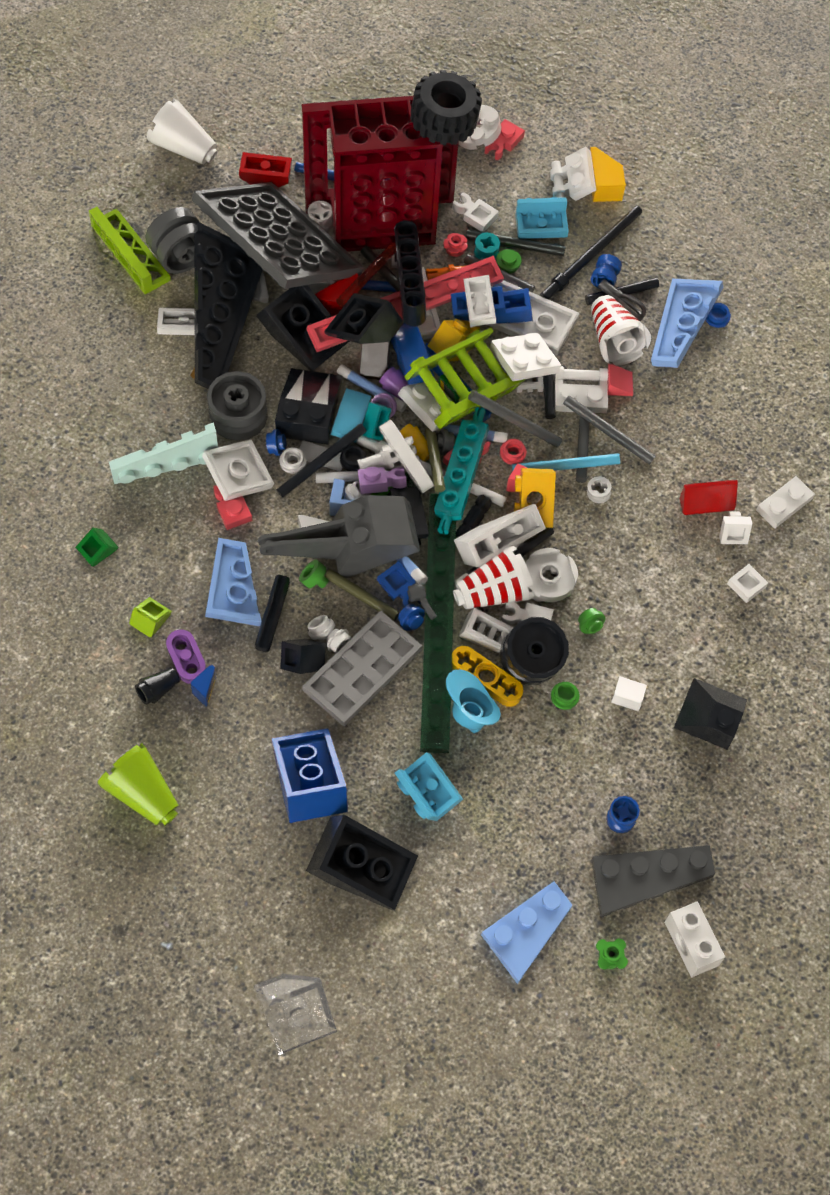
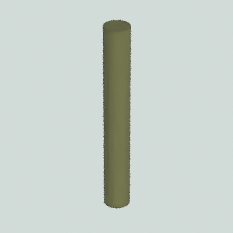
(435, 461)
(361, 594)

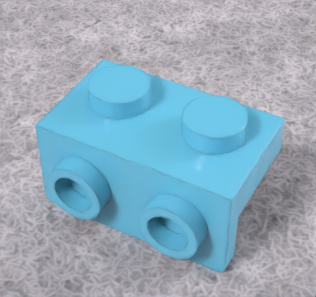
(541, 218)
(428, 788)

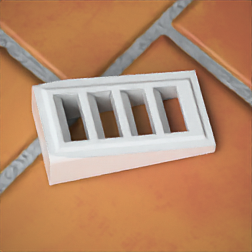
(477, 636)

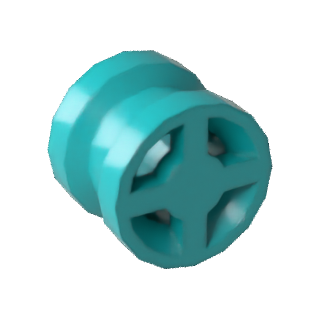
(486, 240)

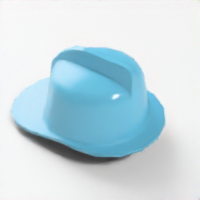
(472, 703)

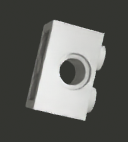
(694, 939)

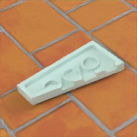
(165, 456)

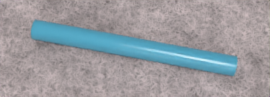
(573, 463)

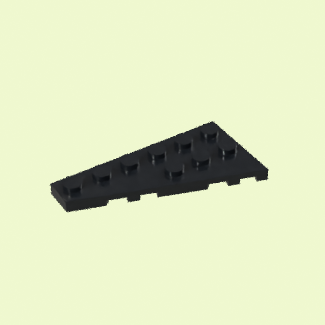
(222, 298)

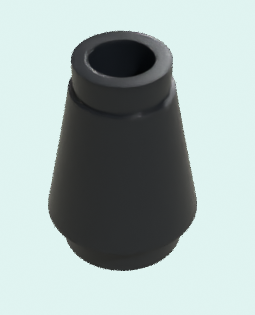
(155, 686)

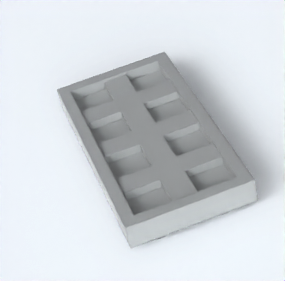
(362, 668)

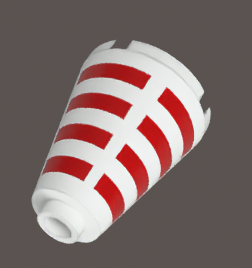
(618, 331)
(496, 582)

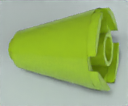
(141, 786)

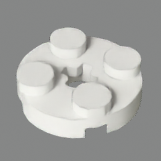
(489, 129)
(558, 564)

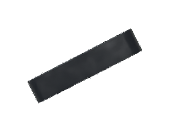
(410, 273)

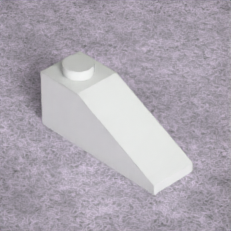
(497, 535)

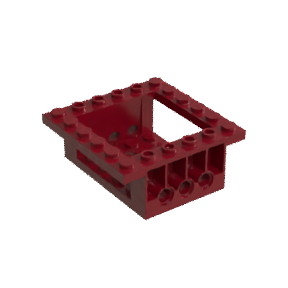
(369, 145)

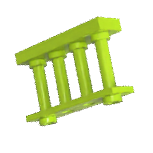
(449, 410)

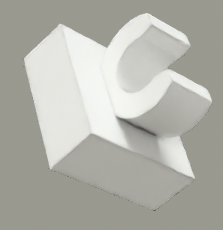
(735, 529)

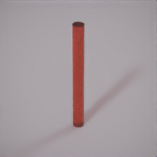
(369, 272)

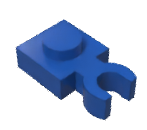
(396, 582)

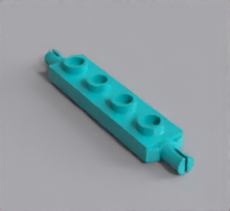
(461, 470)

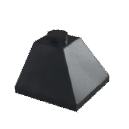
(365, 321)
(711, 714)

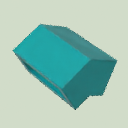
(372, 417)

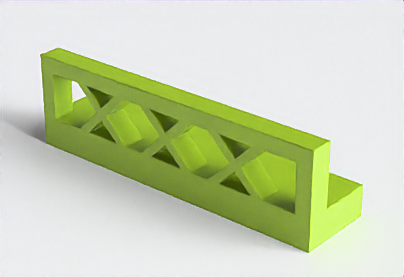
(126, 254)

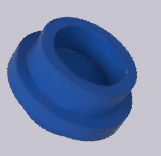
(718, 316)
(276, 442)
(411, 617)

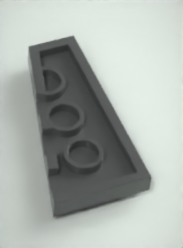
(638, 876)

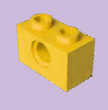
(541, 481)

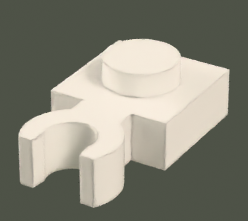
(477, 214)
(530, 610)

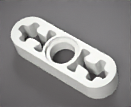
(406, 456)

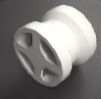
(321, 210)

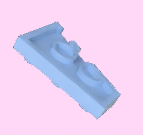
(526, 929)

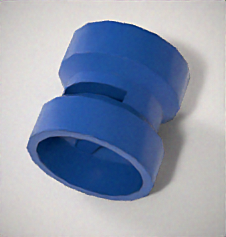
(604, 270)
(626, 809)

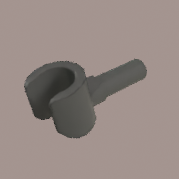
(417, 593)

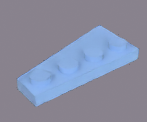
(682, 318)

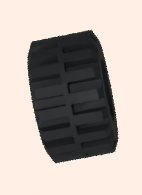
(461, 110)

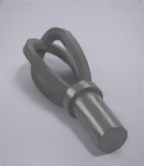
(621, 298)

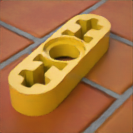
(484, 664)

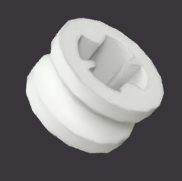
(594, 495)

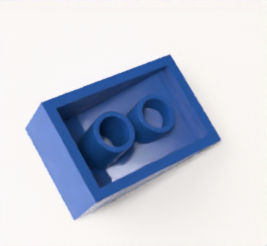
(310, 775)

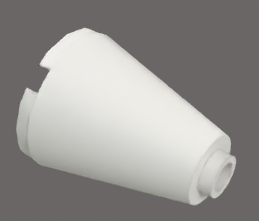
(181, 134)

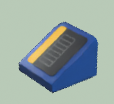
(203, 685)

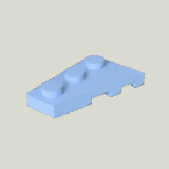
(231, 585)

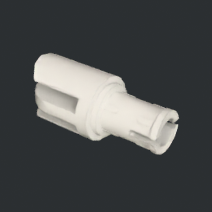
(386, 457)

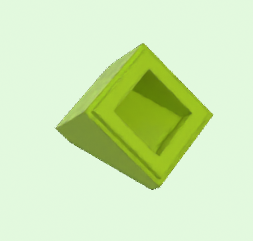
(149, 616)

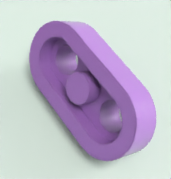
(186, 658)

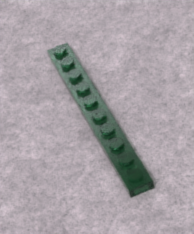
(438, 636)

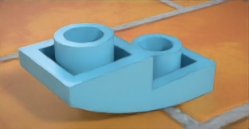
(351, 412)

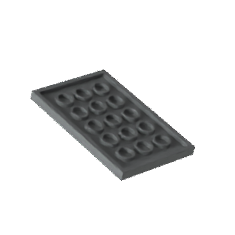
(277, 234)

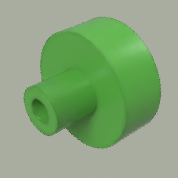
(313, 575)

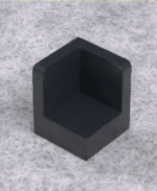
(302, 655)

